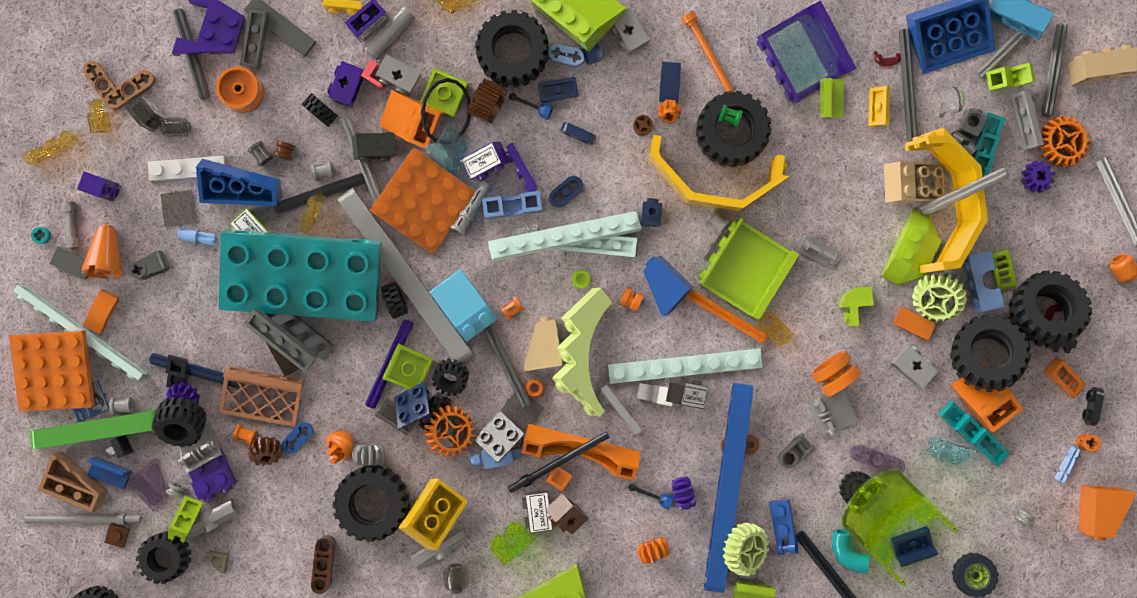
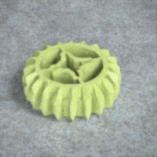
(943, 288)
(746, 549)

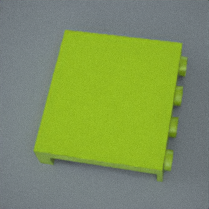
(747, 269)

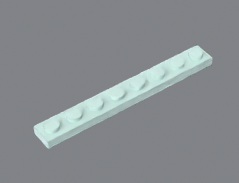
(564, 236)
(59, 318)
(685, 366)

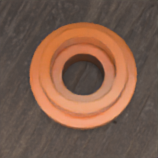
(539, 383)

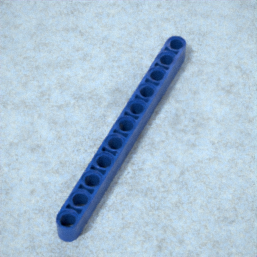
(728, 485)

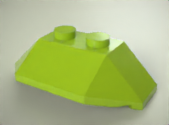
(914, 247)

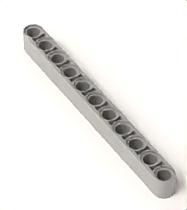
(406, 278)

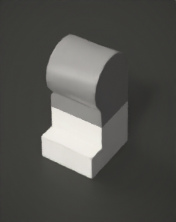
(653, 393)

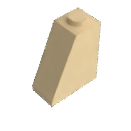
(543, 346)

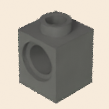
(968, 130)

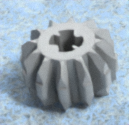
(368, 454)

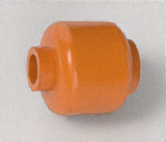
(1124, 268)

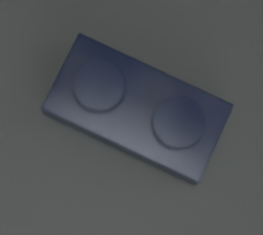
(558, 89)

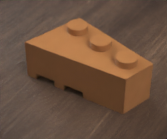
(71, 484)

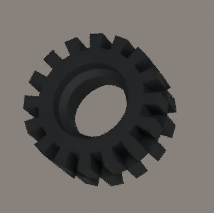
(319, 110)
(394, 300)
(454, 369)
(846, 483)

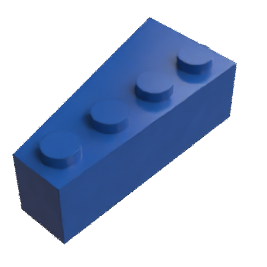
(237, 186)

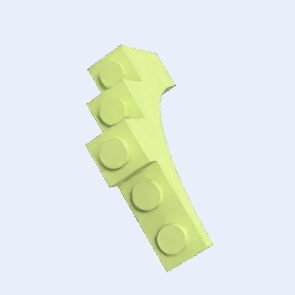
(574, 350)

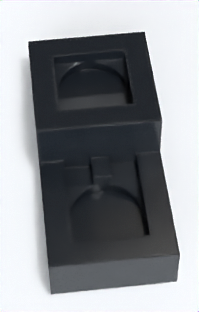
(177, 370)

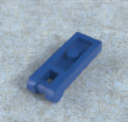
(783, 526)

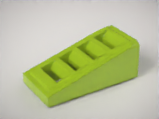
(1008, 267)

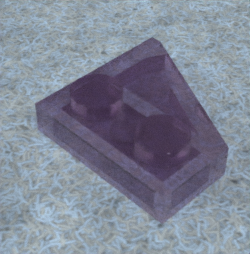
(150, 485)

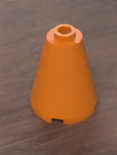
(103, 254)

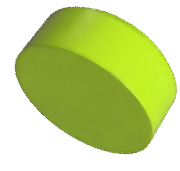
(581, 279)

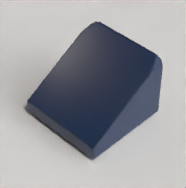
(595, 55)

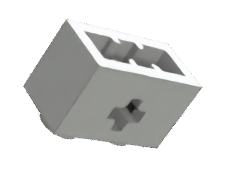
(638, 36)
(393, 66)
(903, 363)

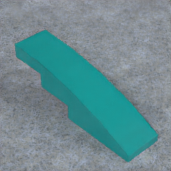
(988, 141)
(973, 433)

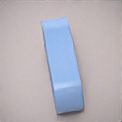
(567, 51)

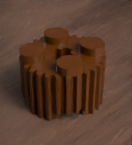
(487, 100)

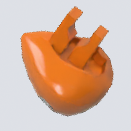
(340, 445)

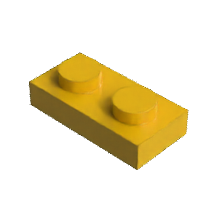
(348, 6)
(879, 106)

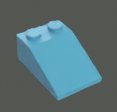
(463, 305)

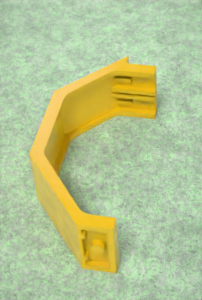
(775, 177)
(970, 211)

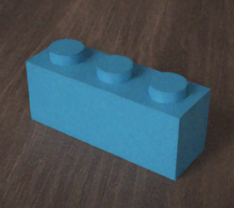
(1021, 16)

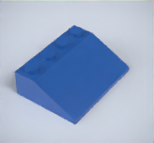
(951, 33)

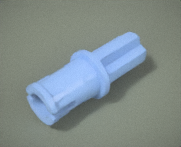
(196, 236)

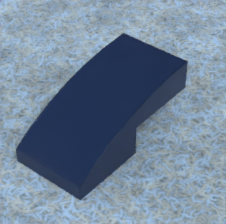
(669, 81)

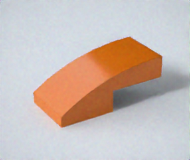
(100, 311)

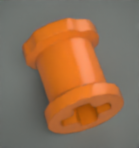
(506, 308)
(244, 434)
(1092, 438)

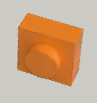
(559, 478)

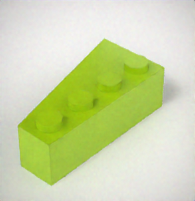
(562, 585)

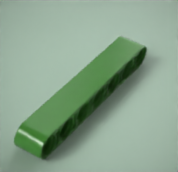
(91, 430)

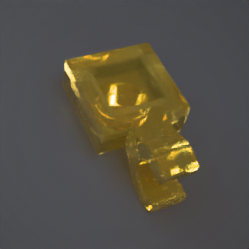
(97, 119)

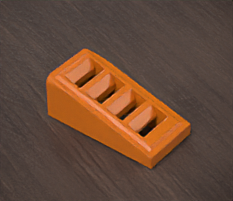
(1056, 368)

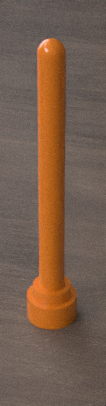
(691, 21)

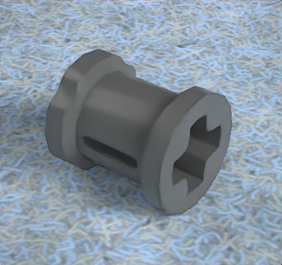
(255, 149)

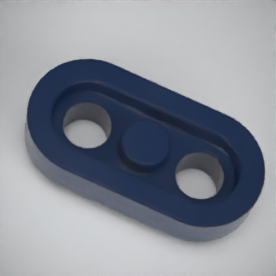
(565, 191)

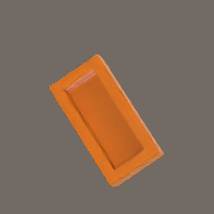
(914, 323)

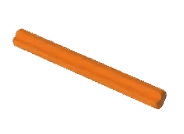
(727, 316)

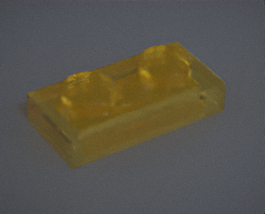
(314, 206)

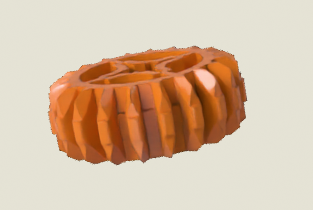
(1075, 153)
(443, 433)

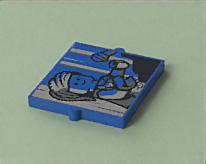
(100, 404)

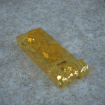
(51, 148)

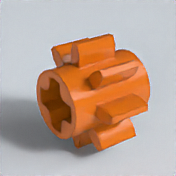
(669, 111)

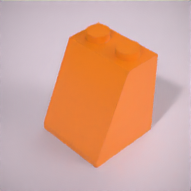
(1103, 510)

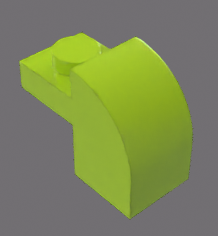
(1010, 78)
(852, 300)

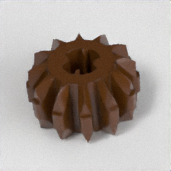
(265, 451)

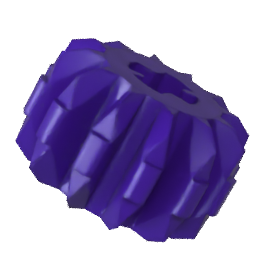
(1032, 173)
(183, 390)
(683, 493)

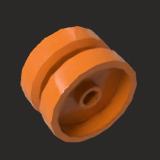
(232, 81)
(836, 373)

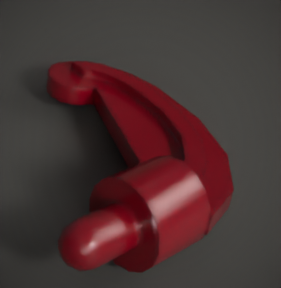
(886, 62)
(1051, 311)

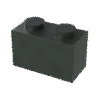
(373, 146)

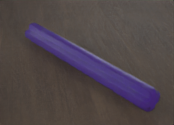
(380, 383)

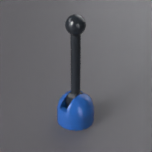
(544, 110)
(665, 500)

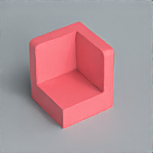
(369, 74)

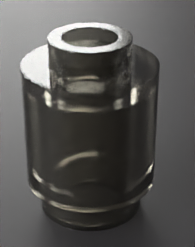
(175, 127)

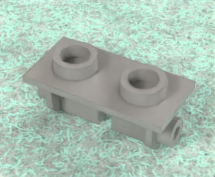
(819, 252)

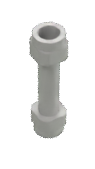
(69, 208)

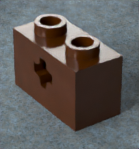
(566, 514)

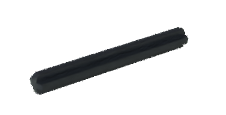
(326, 190)
(824, 565)

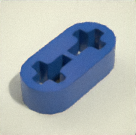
(294, 435)

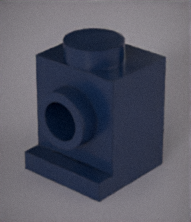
(651, 220)

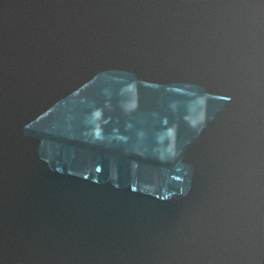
(449, 149)
(949, 450)

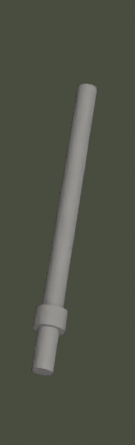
(119, 519)

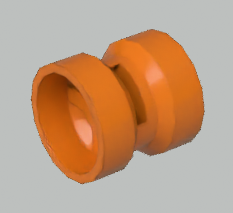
(631, 299)

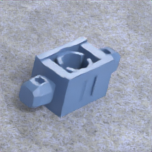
(489, 462)

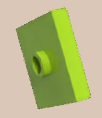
(445, 96)
(407, 367)

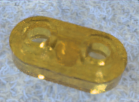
(774, 328)

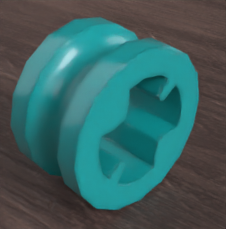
(44, 240)

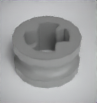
(175, 490)
(1025, 518)

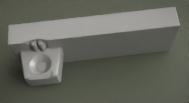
(1027, 119)
(606, 397)

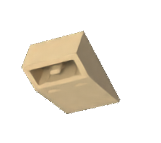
(913, 182)

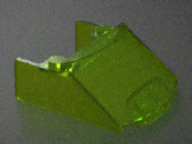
(880, 508)

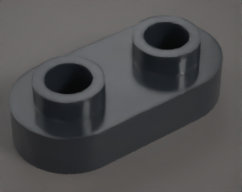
(1095, 399)

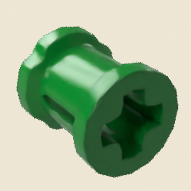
(723, 117)

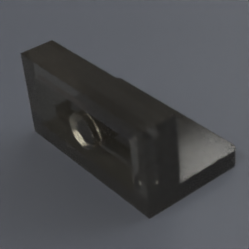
(388, 414)

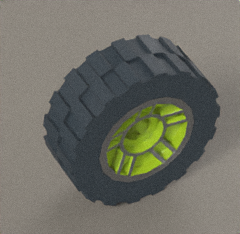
(976, 586)

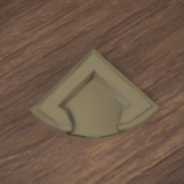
(219, 560)

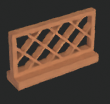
(266, 380)

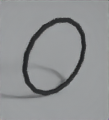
(424, 105)

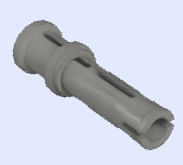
(467, 216)

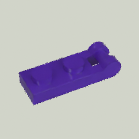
(521, 170)

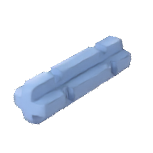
(1068, 464)

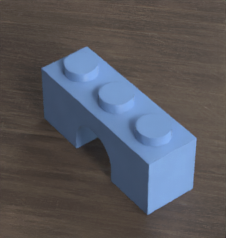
(512, 206)
(982, 297)

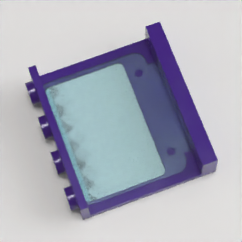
(805, 52)

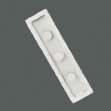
(178, 168)

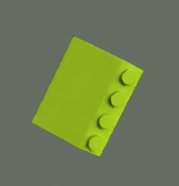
(581, 19)

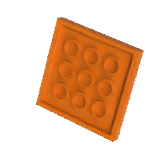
(422, 201)
(52, 370)

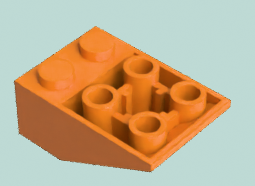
(403, 118)
(989, 408)

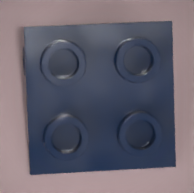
(413, 405)

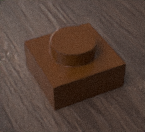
(117, 535)

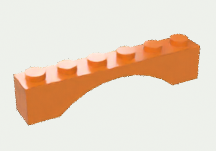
(618, 460)

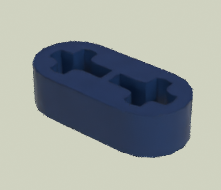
(578, 133)

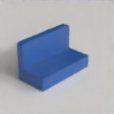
(109, 472)

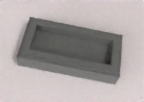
(68, 262)

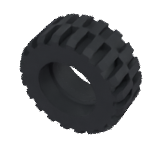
(505, 24)
(752, 112)
(1062, 290)
(994, 329)
(349, 517)

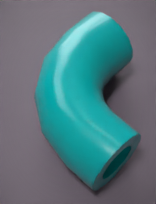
(846, 555)

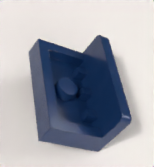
(913, 546)

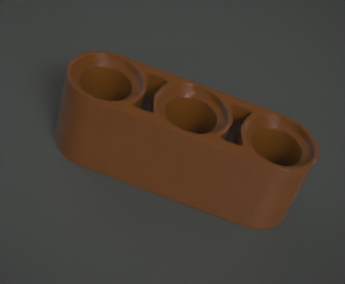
(319, 572)

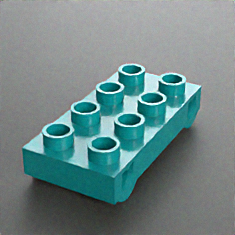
(299, 275)

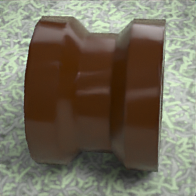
(644, 122)
(284, 150)

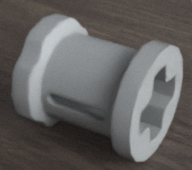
(322, 170)
(717, 220)
(121, 406)

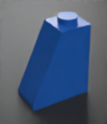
(666, 284)

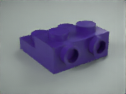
(212, 478)

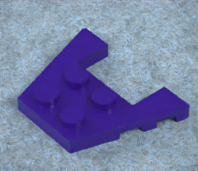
(218, 31)

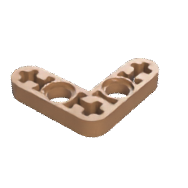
(112, 90)

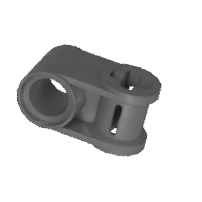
(152, 265)
(798, 448)

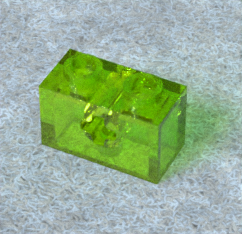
(508, 552)

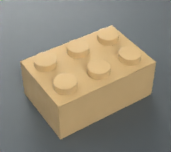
(1103, 66)

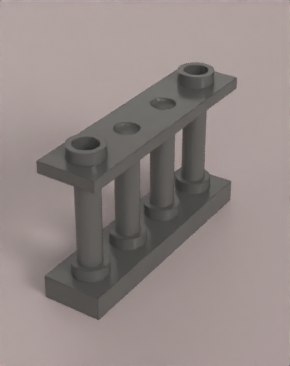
(290, 337)

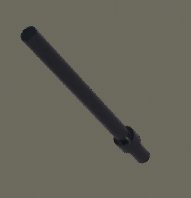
(526, 479)

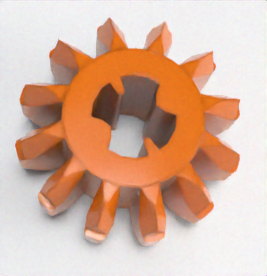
(653, 550)

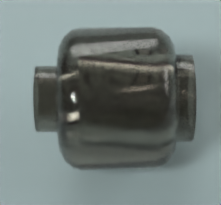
(455, 578)

